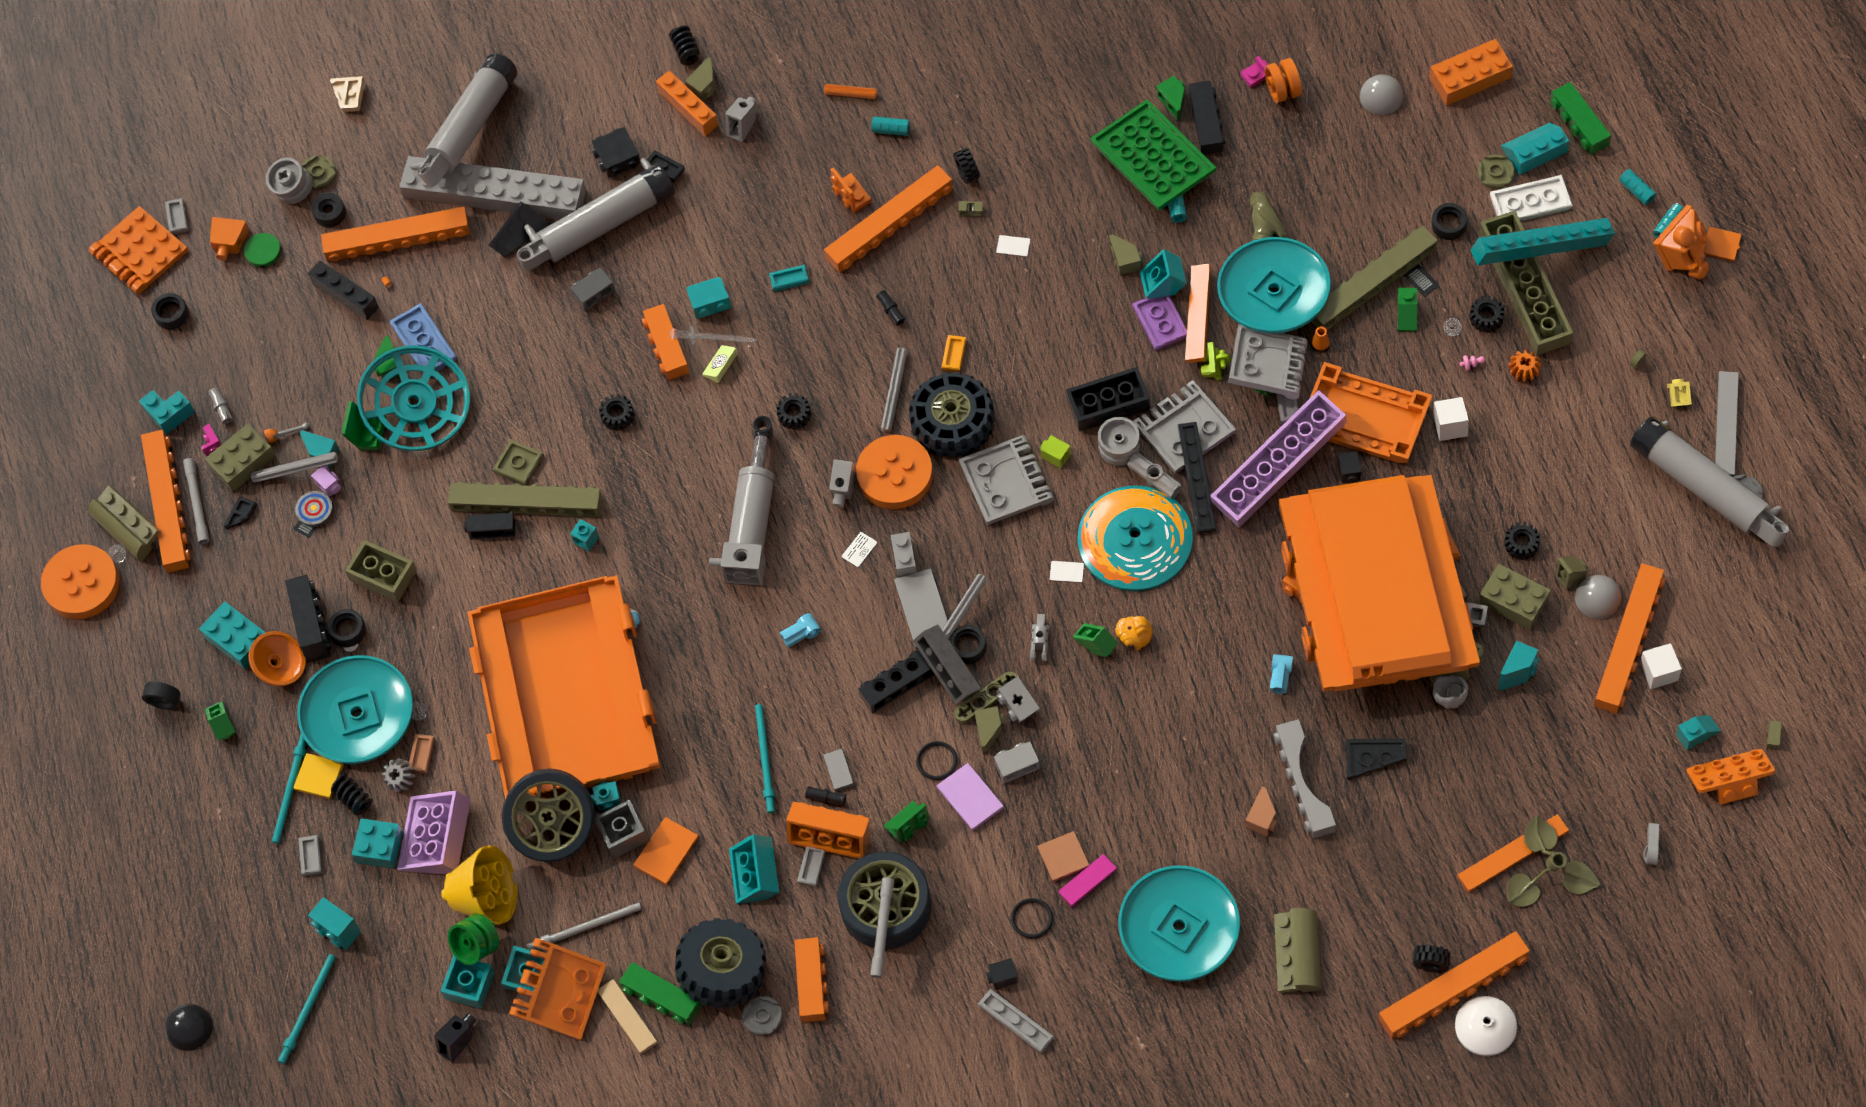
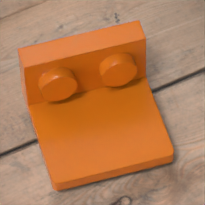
(850, 191)

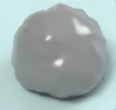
(1450, 691)

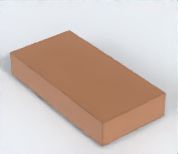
(421, 753)

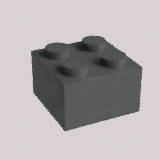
(622, 828)

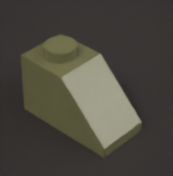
(702, 80)
(1125, 255)
(1570, 571)
(988, 726)

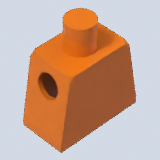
(227, 236)

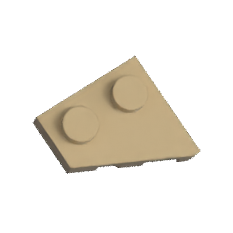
(349, 92)

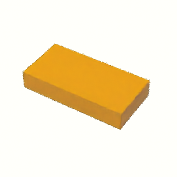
(954, 353)

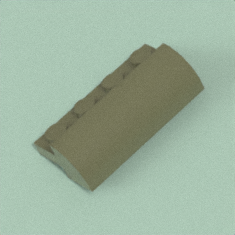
(124, 522)
(1297, 951)

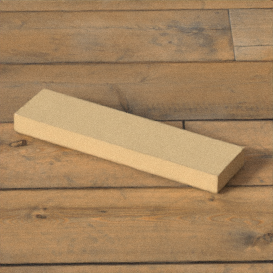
(627, 1016)

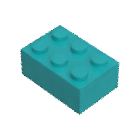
(231, 633)

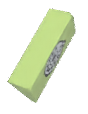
(720, 363)

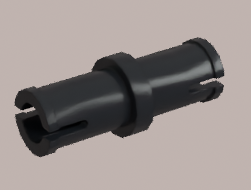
(890, 307)
(825, 796)

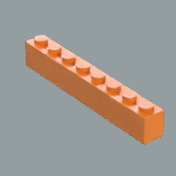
(888, 219)
(395, 234)
(165, 501)
(1629, 637)
(1453, 985)

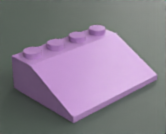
(434, 833)

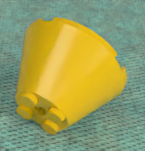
(483, 886)

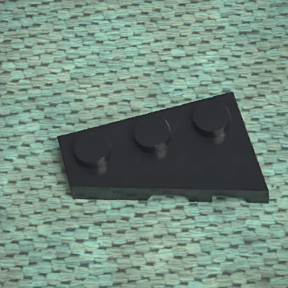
(513, 232)
(1372, 754)

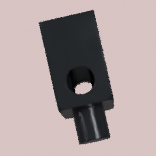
(454, 1036)

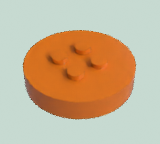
(894, 472)
(80, 581)

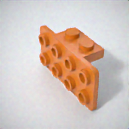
(1732, 776)

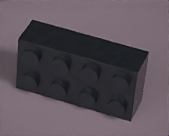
(1108, 398)
(308, 618)

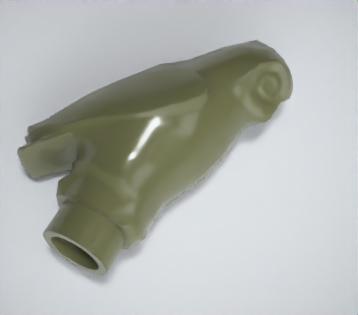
(1265, 217)

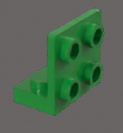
(356, 431)
(907, 821)

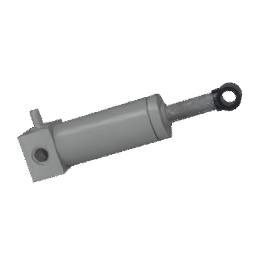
(744, 555)

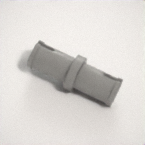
(220, 405)

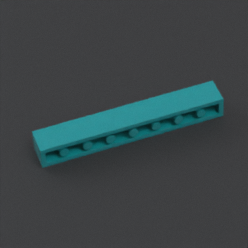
(1542, 241)

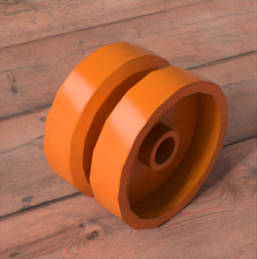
(1283, 80)

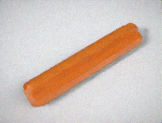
(850, 91)

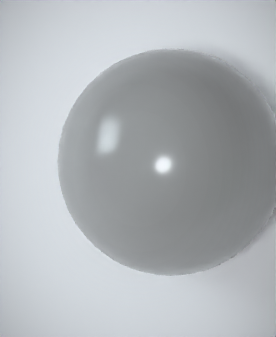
(1381, 95)
(1598, 597)

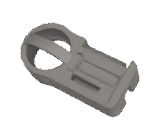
(1652, 844)

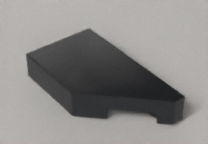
(241, 512)

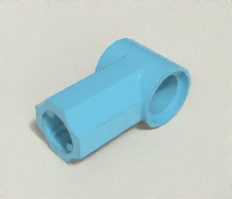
(804, 628)
(1280, 673)

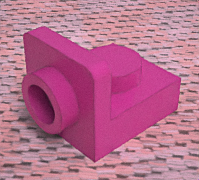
(1255, 73)
(211, 439)

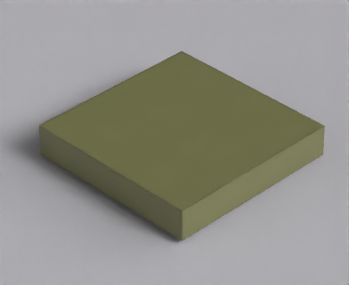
(518, 462)

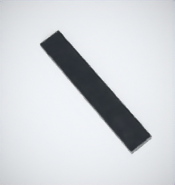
(1196, 477)

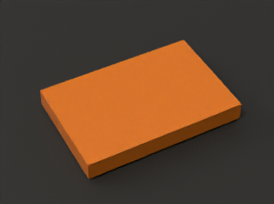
(666, 851)

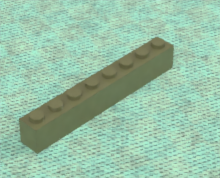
(1376, 277)
(525, 499)

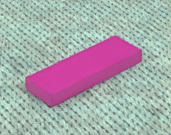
(1087, 880)

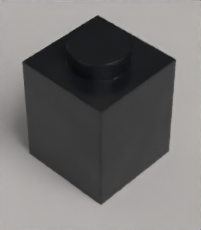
(1349, 467)
(1002, 974)

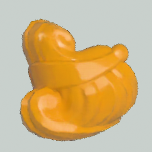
(1139, 634)

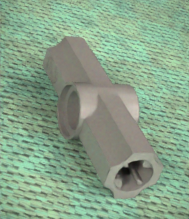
(1162, 482)

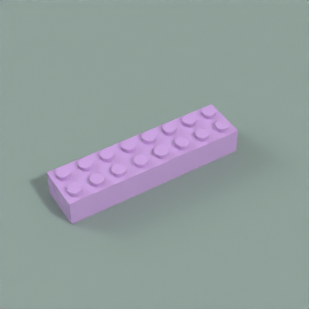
(1278, 458)

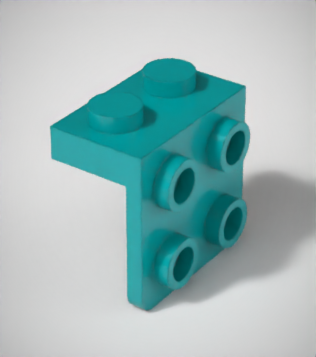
(708, 297)

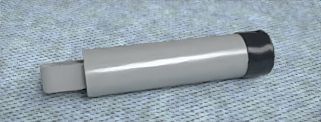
(466, 118)
(597, 217)
(1708, 481)

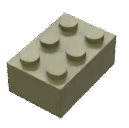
(240, 457)
(380, 570)
(1514, 596)

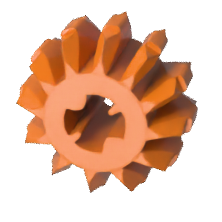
(1524, 366)

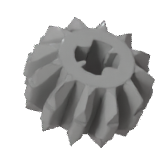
(393, 769)

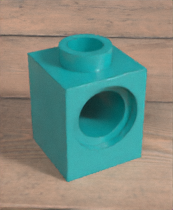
(584, 535)

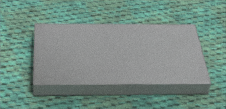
(920, 602)

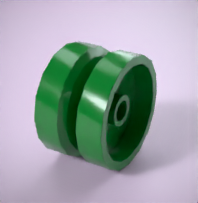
(473, 939)

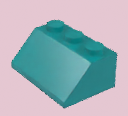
(1536, 147)
(754, 869)

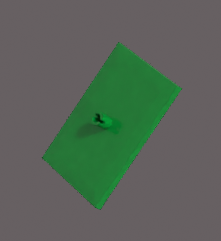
(1153, 154)

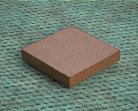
(1063, 856)

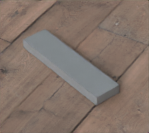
(1016, 1021)

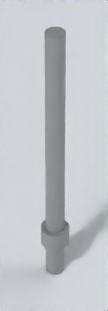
(589, 925)

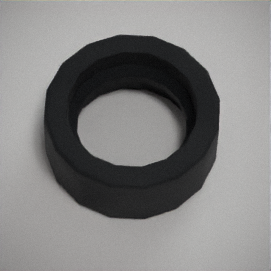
(1449, 208)
(164, 300)
(340, 616)
(973, 631)
(161, 695)

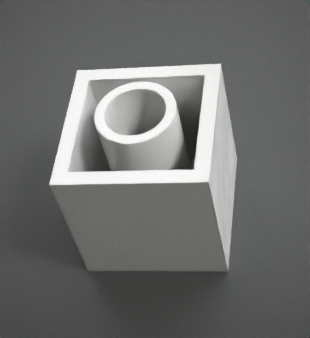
(1450, 419)
(1660, 666)

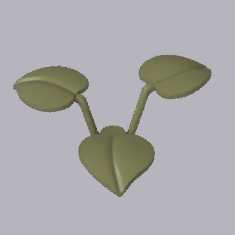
(1577, 878)

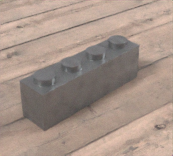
(946, 664)

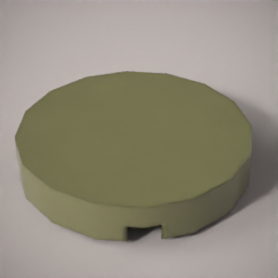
(321, 170)
(1495, 171)

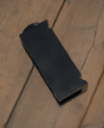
(490, 525)

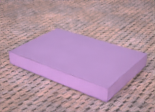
(970, 797)

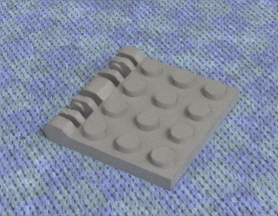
(1268, 361)
(1164, 434)
(1004, 480)

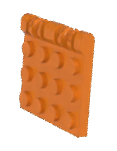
(140, 248)
(561, 991)

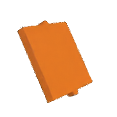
(1722, 244)

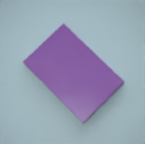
(1160, 321)

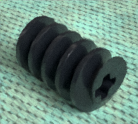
(684, 45)
(351, 795)

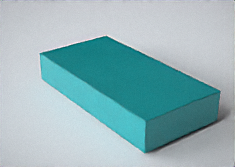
(789, 278)

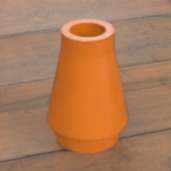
(1320, 339)

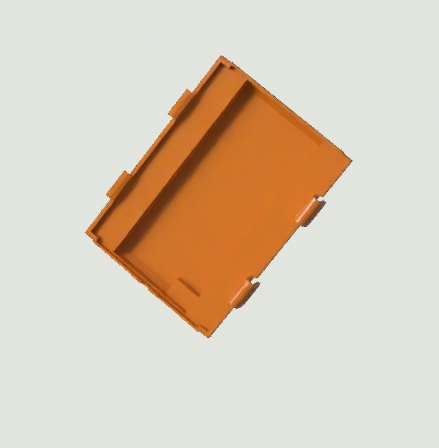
(1377, 583)
(564, 685)

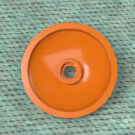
(282, 650)

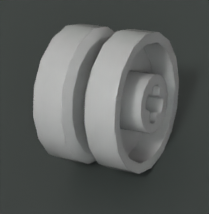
(289, 180)
(1118, 440)

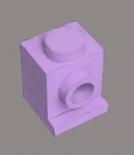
(326, 480)

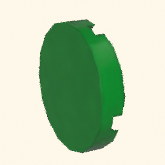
(262, 250)

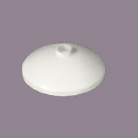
(1481, 1037)

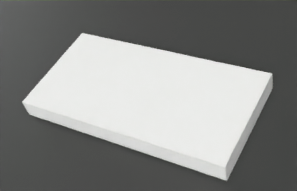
(1533, 198)

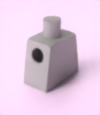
(740, 118)
(842, 481)

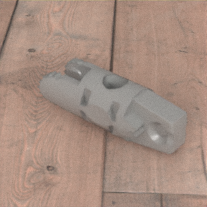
(1039, 639)

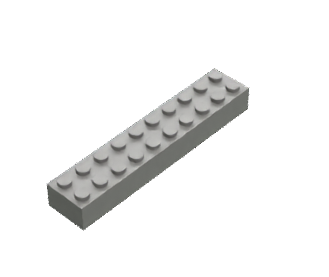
(497, 189)

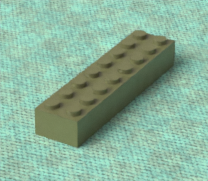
(1530, 292)

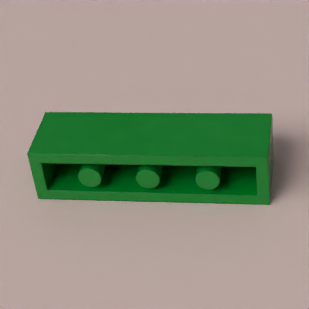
(1580, 118)
(659, 993)

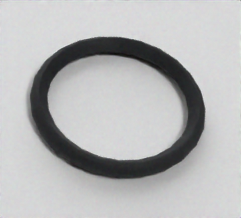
(941, 776)
(1036, 901)

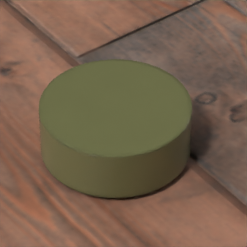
(1638, 359)

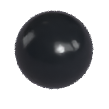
(188, 1027)

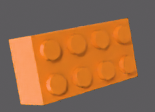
(1471, 72)
(828, 830)

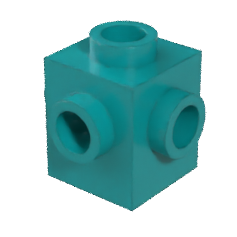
(606, 796)

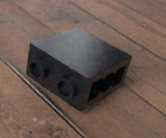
(615, 152)

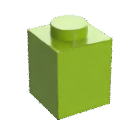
(1055, 451)

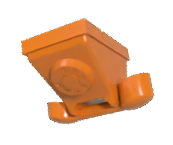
(1683, 244)

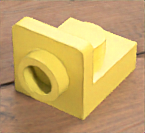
(1679, 392)

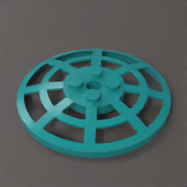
(413, 388)

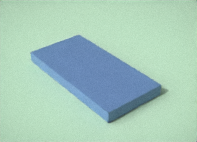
(418, 328)

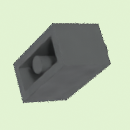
(592, 289)

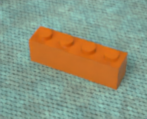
(687, 103)
(666, 348)
(810, 979)

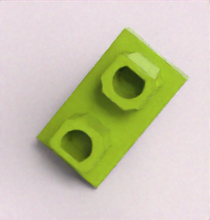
(1217, 361)

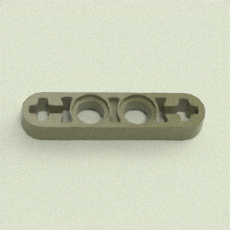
(984, 695)

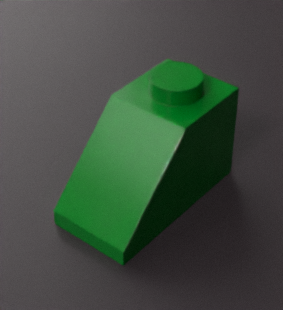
(1172, 95)
(1407, 309)
(389, 364)
(1096, 639)
(220, 721)

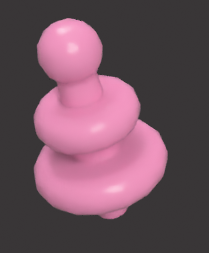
(1472, 361)

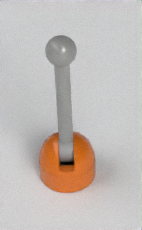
(272, 435)

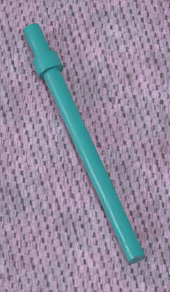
(299, 753)
(768, 793)
(290, 1043)

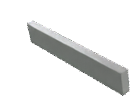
(1726, 421)

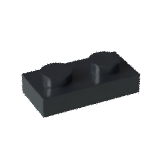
(671, 167)

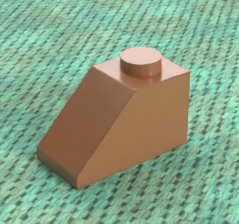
(1262, 814)

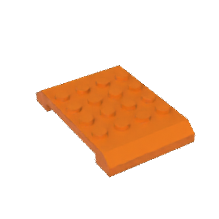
(1378, 416)

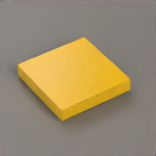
(317, 776)

